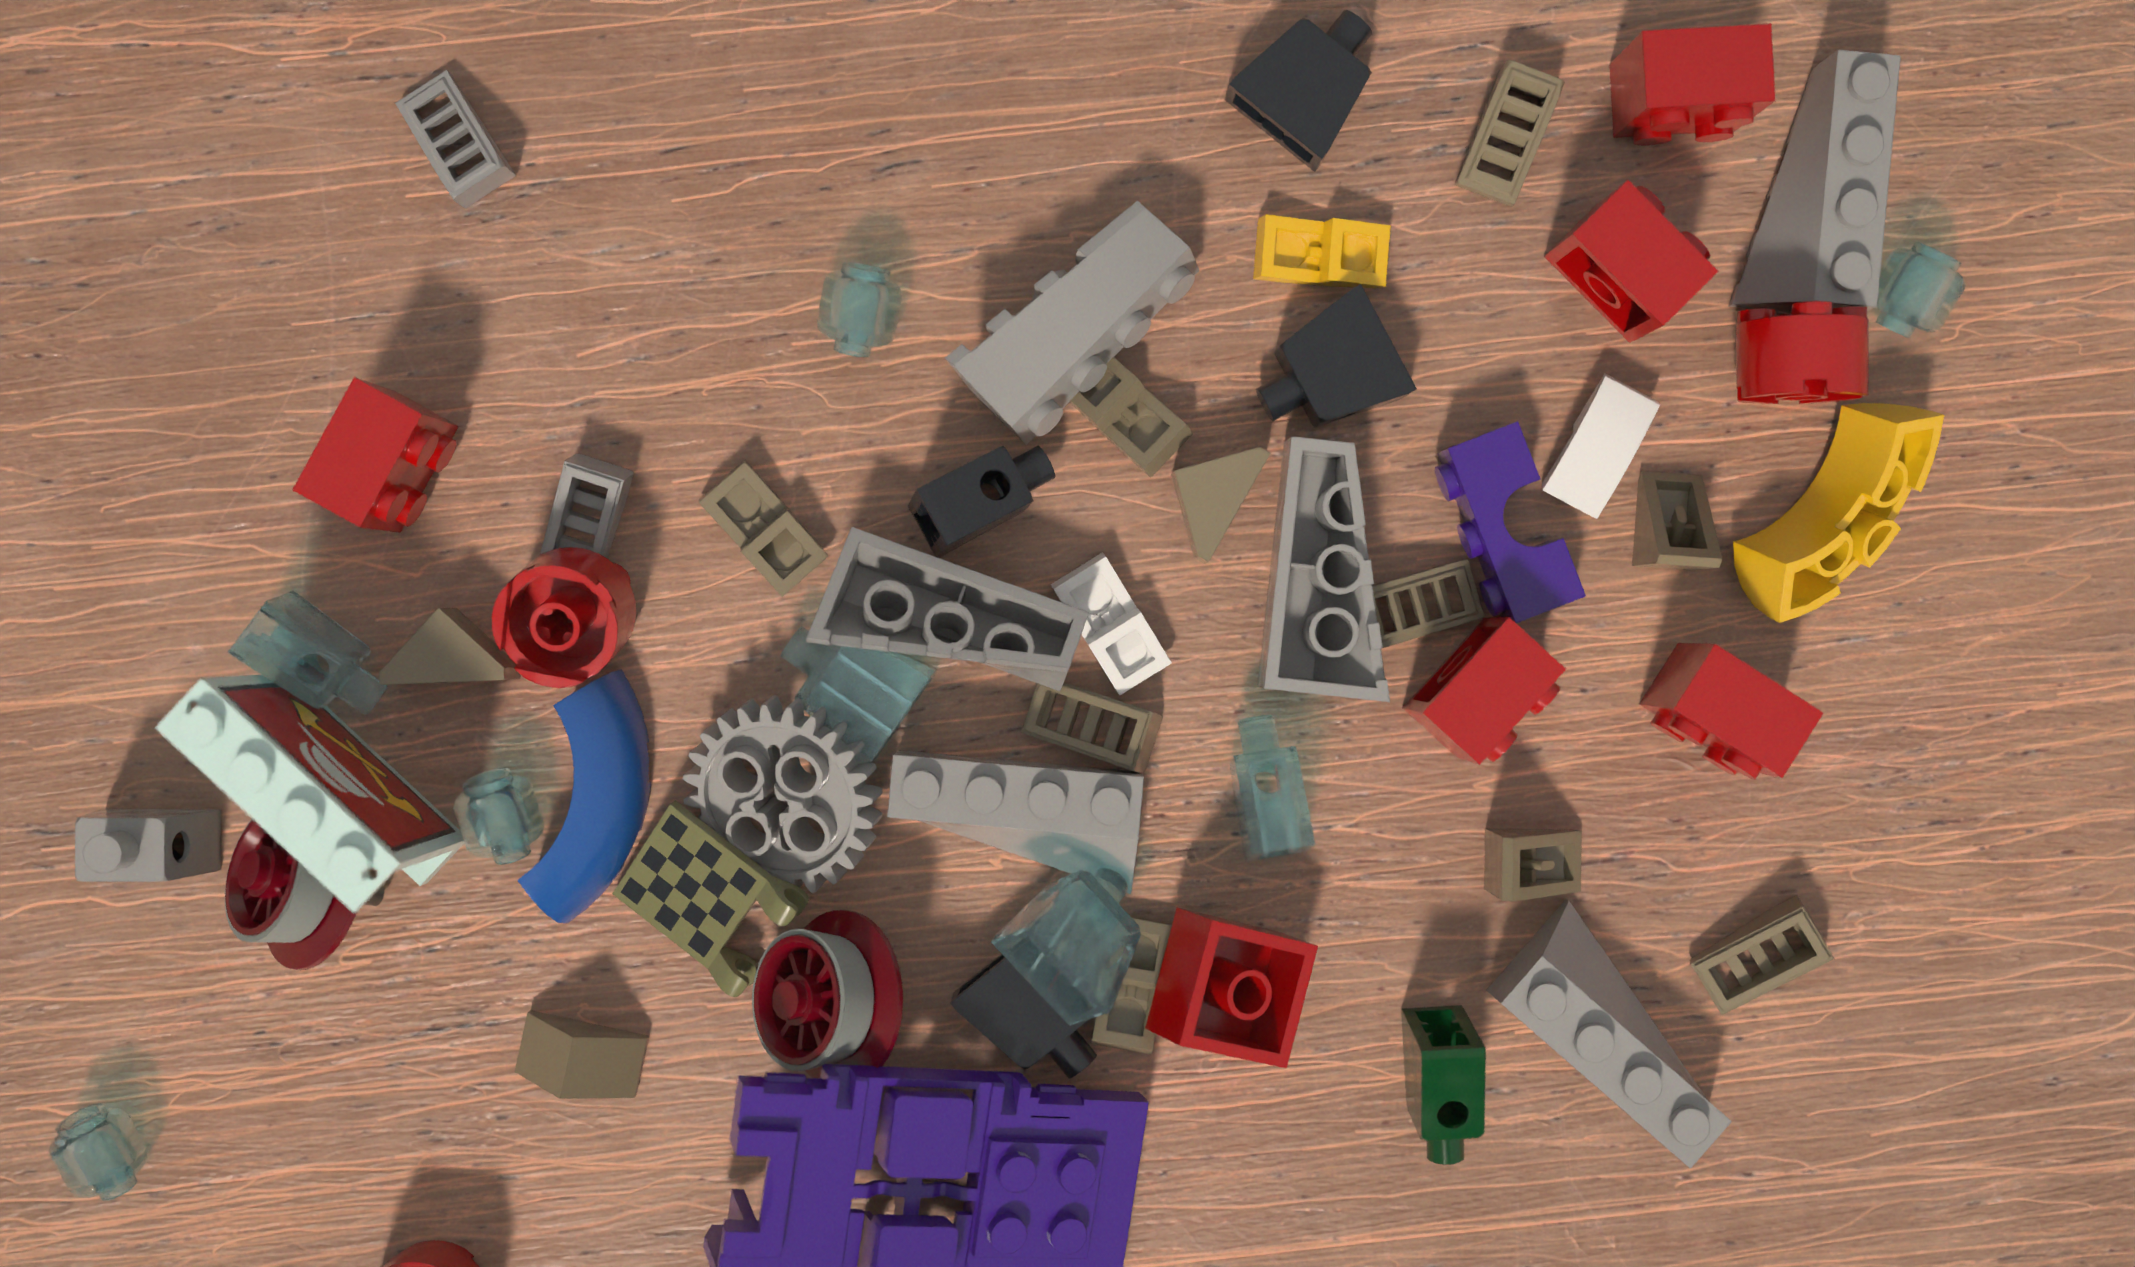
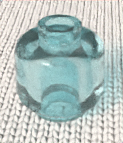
(1918, 289)
(859, 308)
(499, 815)
(98, 1152)

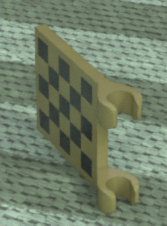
(700, 891)

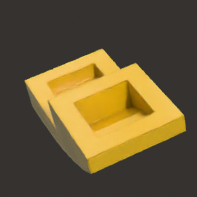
(1321, 252)

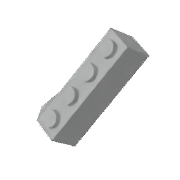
(1831, 191)
(1077, 323)
(1320, 589)
(926, 606)
(1032, 809)
(1590, 1016)

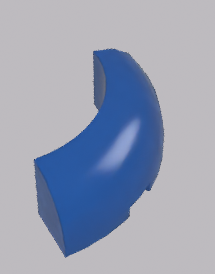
(606, 802)

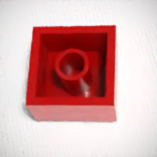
(1692, 82)
(1632, 261)
(377, 458)
(1486, 690)
(1730, 709)
(1231, 988)

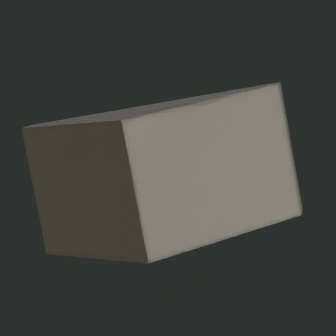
(1213, 494)
(1674, 523)
(448, 651)
(1532, 863)
(580, 1057)

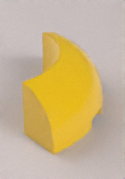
(1845, 511)

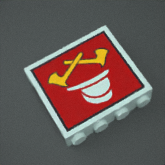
(311, 785)

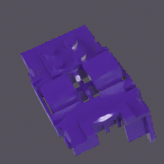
(1043, 1166)

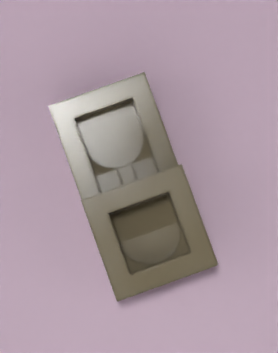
(1132, 418)
(763, 528)
(1127, 1020)

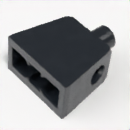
(1305, 85)
(1337, 365)
(957, 511)
(1020, 1019)

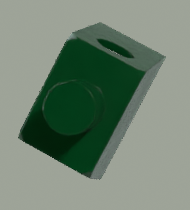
(1444, 1079)

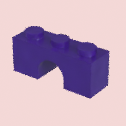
(1518, 577)

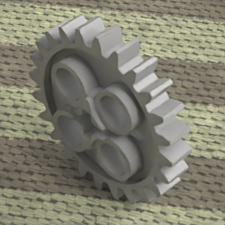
(784, 791)

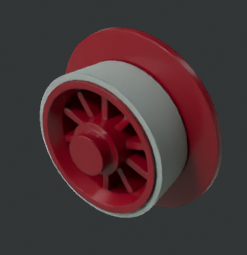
(283, 903)
(829, 994)

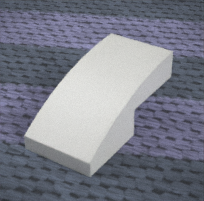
(1601, 446)
(1114, 624)

